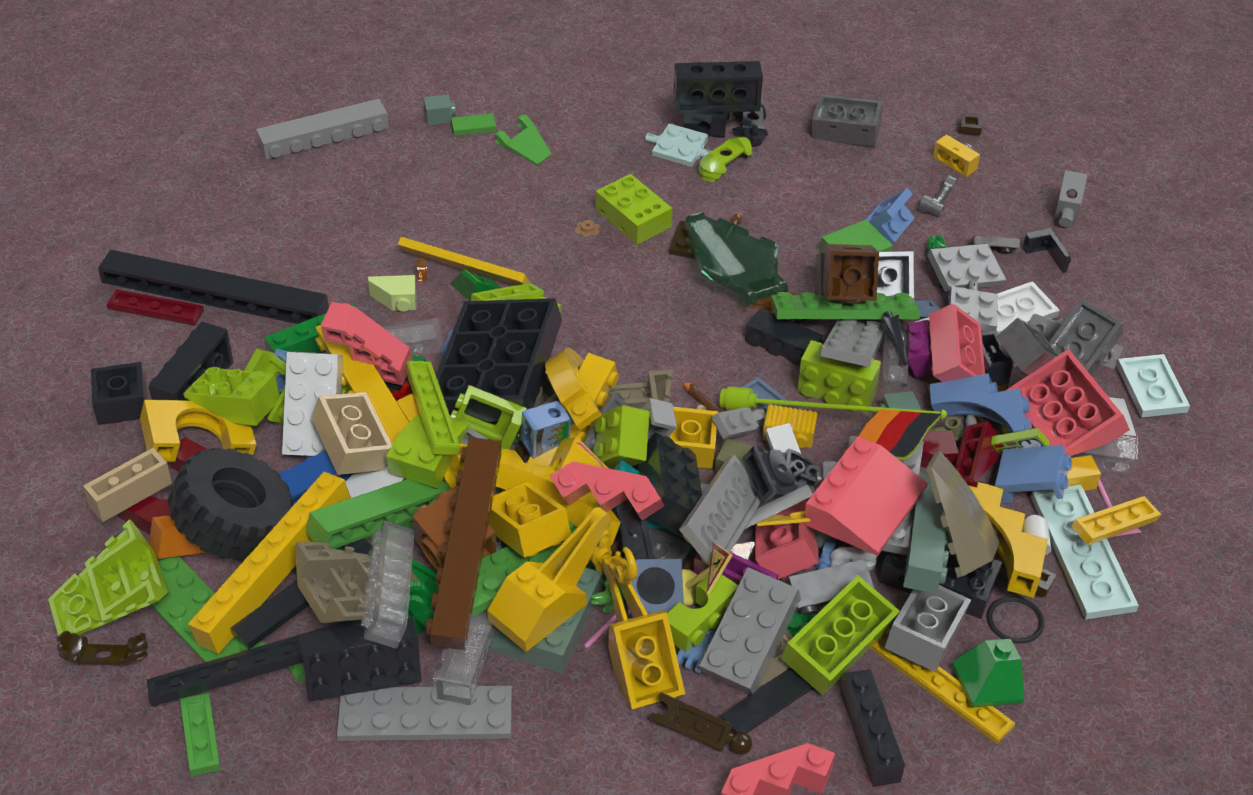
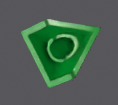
(471, 283)

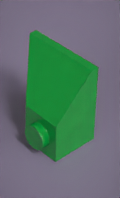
(991, 674)

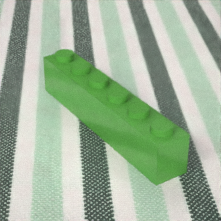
(363, 514)

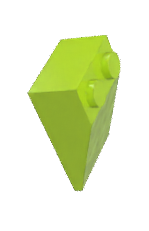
(412, 455)

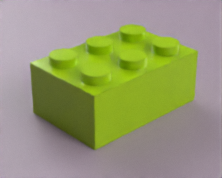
(837, 380)

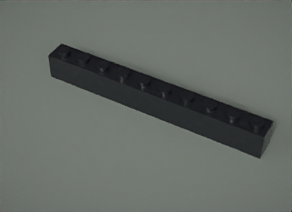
(211, 288)

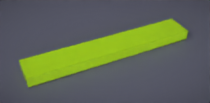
(432, 408)

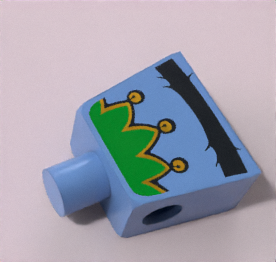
(545, 427)

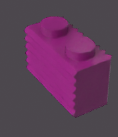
(918, 348)

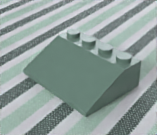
(558, 646)

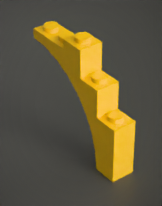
(1020, 551)

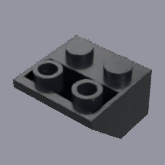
(995, 361)

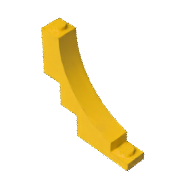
(515, 472)

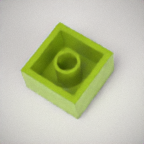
(622, 436)

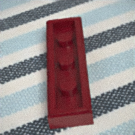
(155, 307)

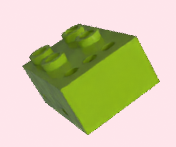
(633, 209)

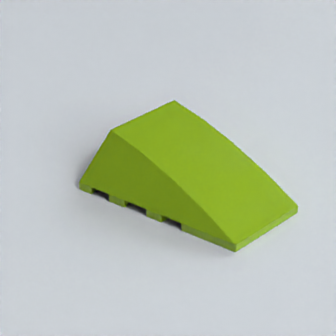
(111, 585)

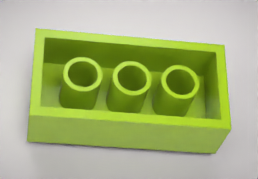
(839, 635)

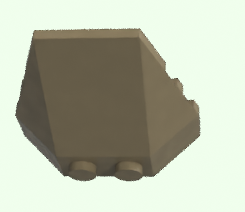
(333, 580)

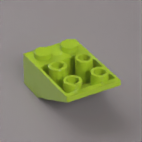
(235, 394)

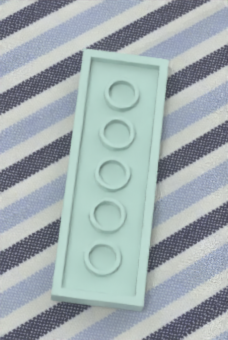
(1091, 568)

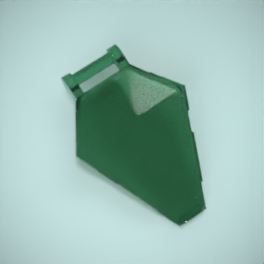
(735, 258)

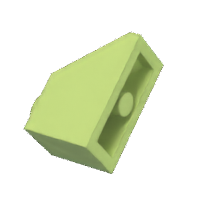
(394, 291)

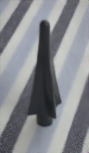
(893, 331)

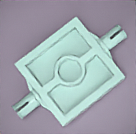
(679, 144)

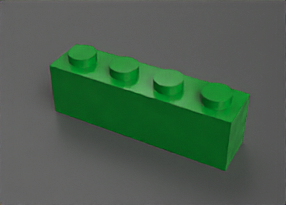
(297, 337)

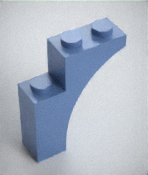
(981, 398)

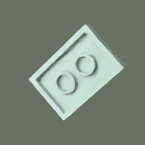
(1152, 385)

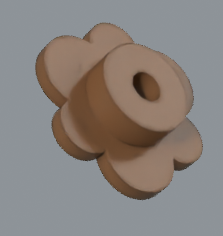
(587, 228)

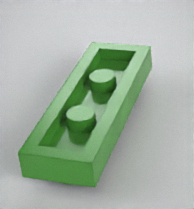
(200, 734)

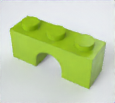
(691, 625)

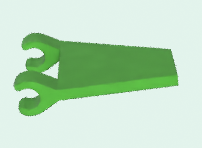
(527, 143)

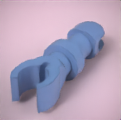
(824, 560)

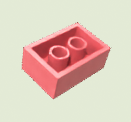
(955, 344)

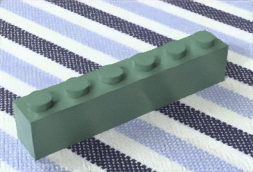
(927, 544)

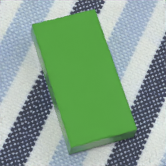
(473, 124)

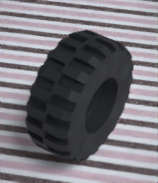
(201, 505)

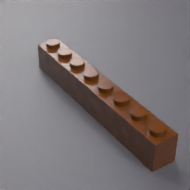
(466, 544)

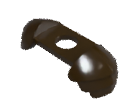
(77, 651)

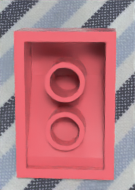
(786, 546)

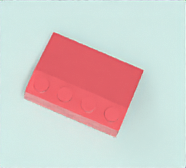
(1071, 406)
(864, 497)

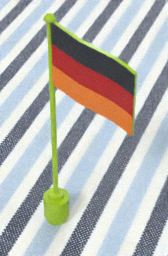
(892, 428)

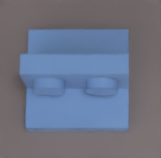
(892, 216)

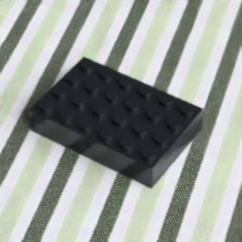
(499, 351)

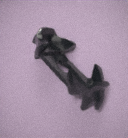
(752, 129)

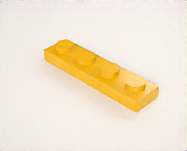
(1115, 520)

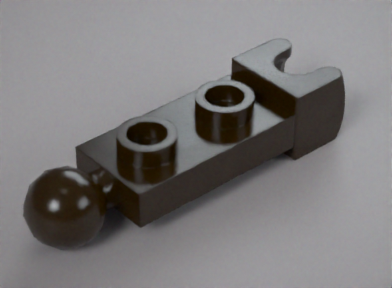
(701, 726)

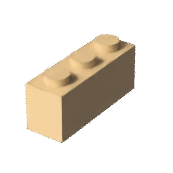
(127, 484)

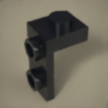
(1047, 240)

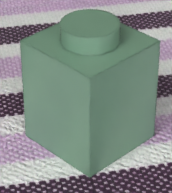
(439, 109)

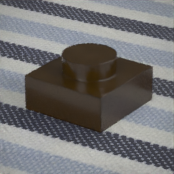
(971, 124)

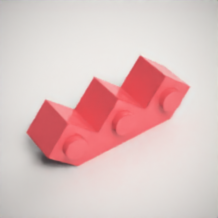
(367, 341)
(608, 487)
(779, 773)

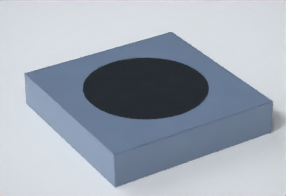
(659, 584)

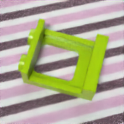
(270, 363)
(507, 425)

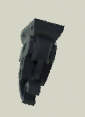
(777, 471)

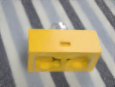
(956, 155)

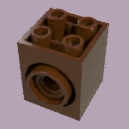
(850, 273)

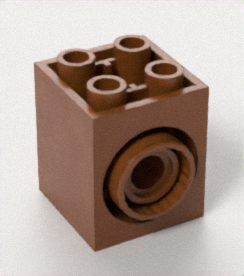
(431, 526)

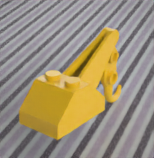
(545, 594)
(640, 646)

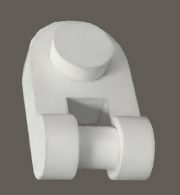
(850, 554)

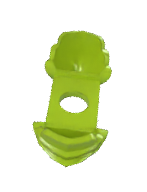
(713, 164)

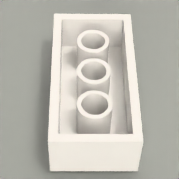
(306, 379)

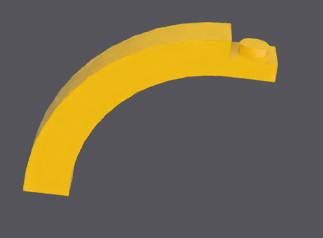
(569, 387)

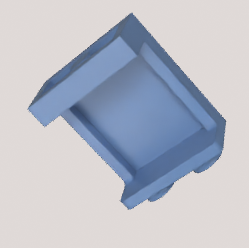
(1033, 470)

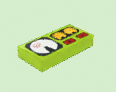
(1020, 439)

